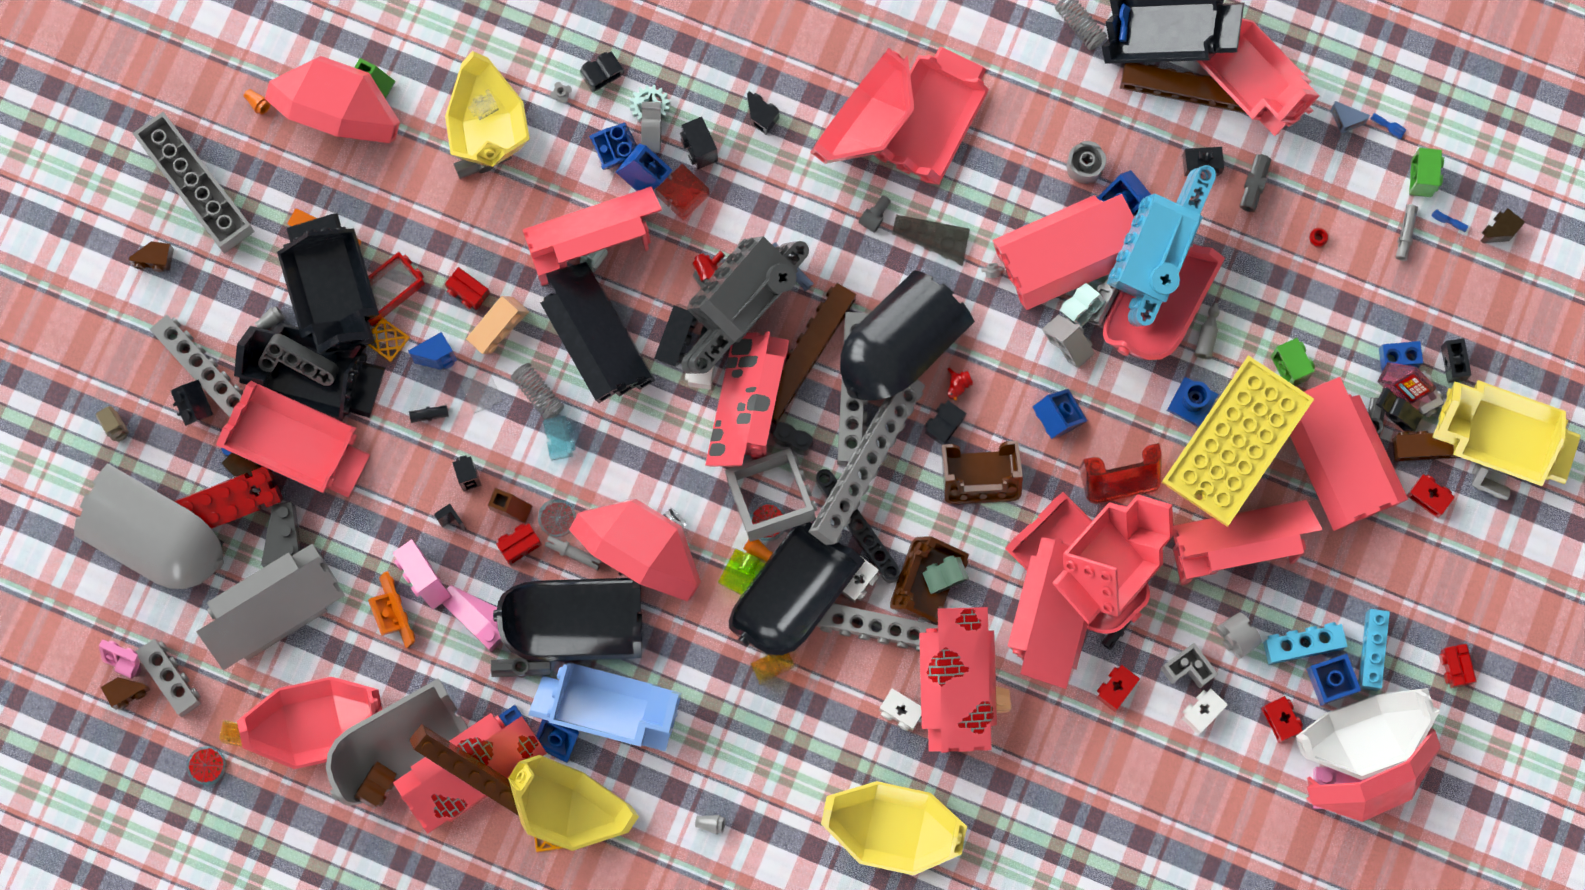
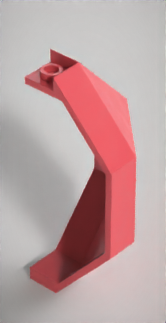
(334, 101)
(870, 114)
(639, 546)
(304, 719)
(1381, 791)

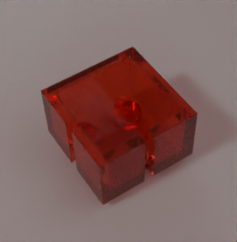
(684, 190)

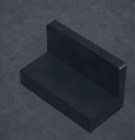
(447, 515)

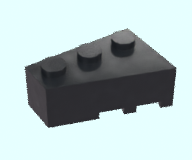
(676, 336)

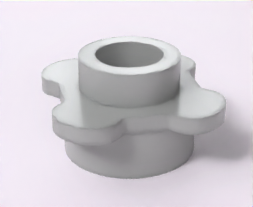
(561, 97)
(993, 270)

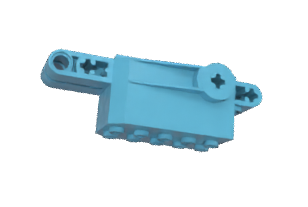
(1158, 246)

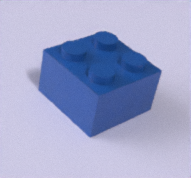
(1333, 679)

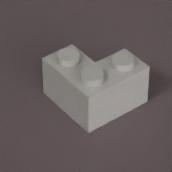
(1069, 339)
(1191, 662)

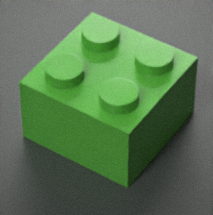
(1426, 172)
(1293, 362)

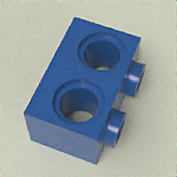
(1400, 352)

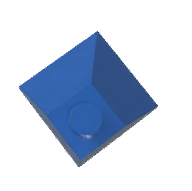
(557, 739)

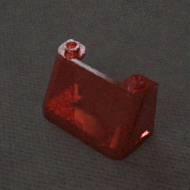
(1121, 482)

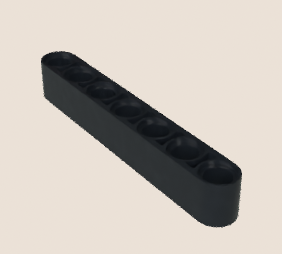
(860, 535)

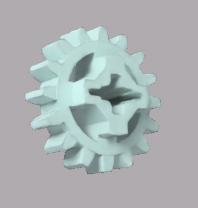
(650, 95)

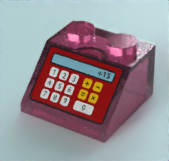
(1406, 382)

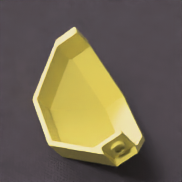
(498, 134)
(567, 805)
(894, 827)

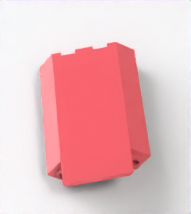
(946, 101)
(1064, 248)
(294, 440)
(1345, 456)

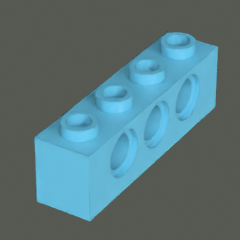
(1373, 649)
(1276, 654)

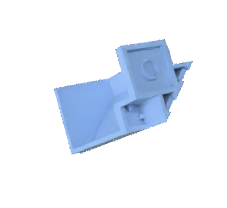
(607, 705)

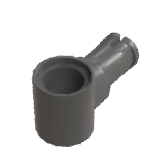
(873, 218)

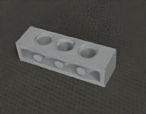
(148, 655)

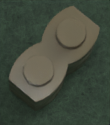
(112, 424)

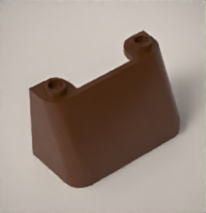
(982, 475)
(911, 591)

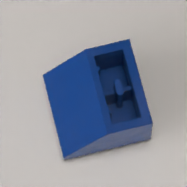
(643, 169)

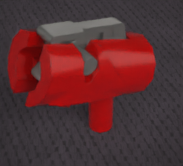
(706, 267)

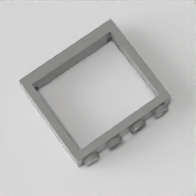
(781, 522)

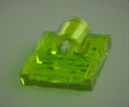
(740, 571)

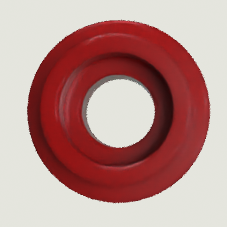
(1322, 233)

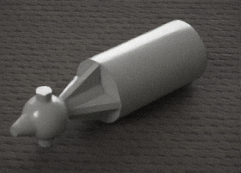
(1208, 334)

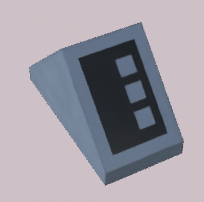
(1348, 117)

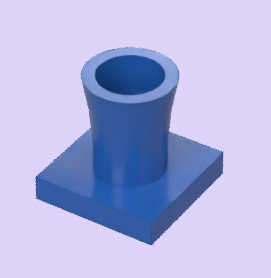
(1188, 409)

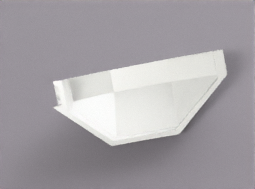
(1370, 733)

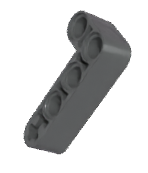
(321, 370)

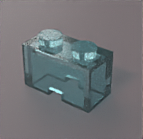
(558, 431)

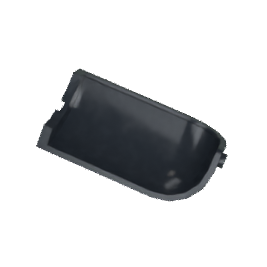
(902, 338)
(792, 592)
(572, 619)

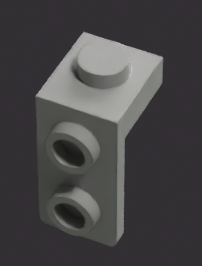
(1436, 401)
(1485, 484)

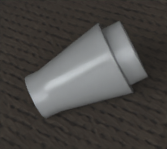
(270, 318)
(711, 823)

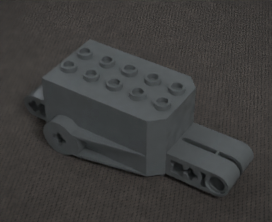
(740, 295)

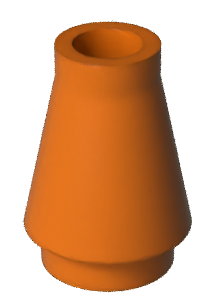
(257, 101)
(757, 549)

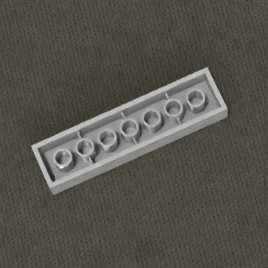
(193, 182)

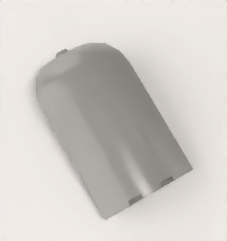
(147, 531)
(386, 739)

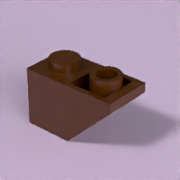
(154, 256)
(509, 505)
(122, 691)

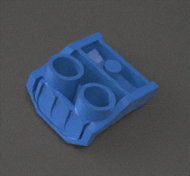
(613, 145)

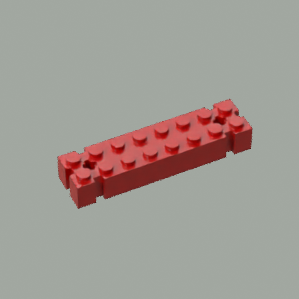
(233, 498)

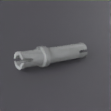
(1405, 239)
(572, 552)

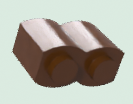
(375, 785)

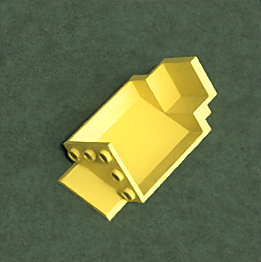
(1507, 432)

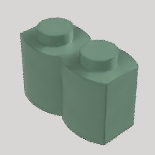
(945, 575)

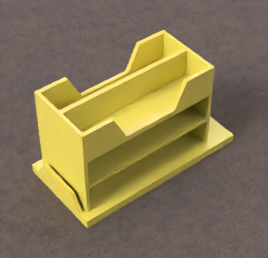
(1237, 441)

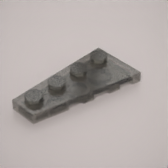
(940, 238)

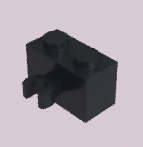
(1199, 157)
(191, 402)

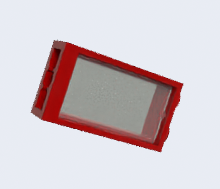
(394, 284)

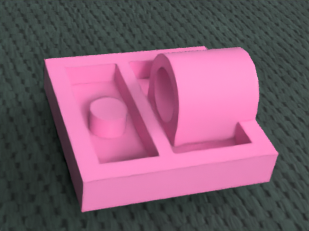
(124, 660)

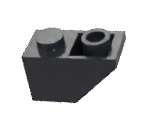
(762, 115)

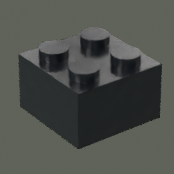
(699, 143)

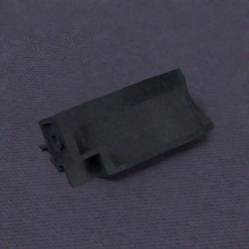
(328, 285)
(351, 391)

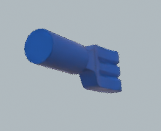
(1124, 15)
(1393, 128)
(1439, 216)

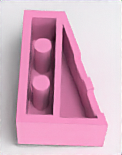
(420, 574)

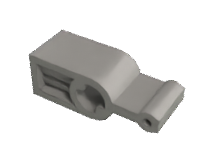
(651, 125)

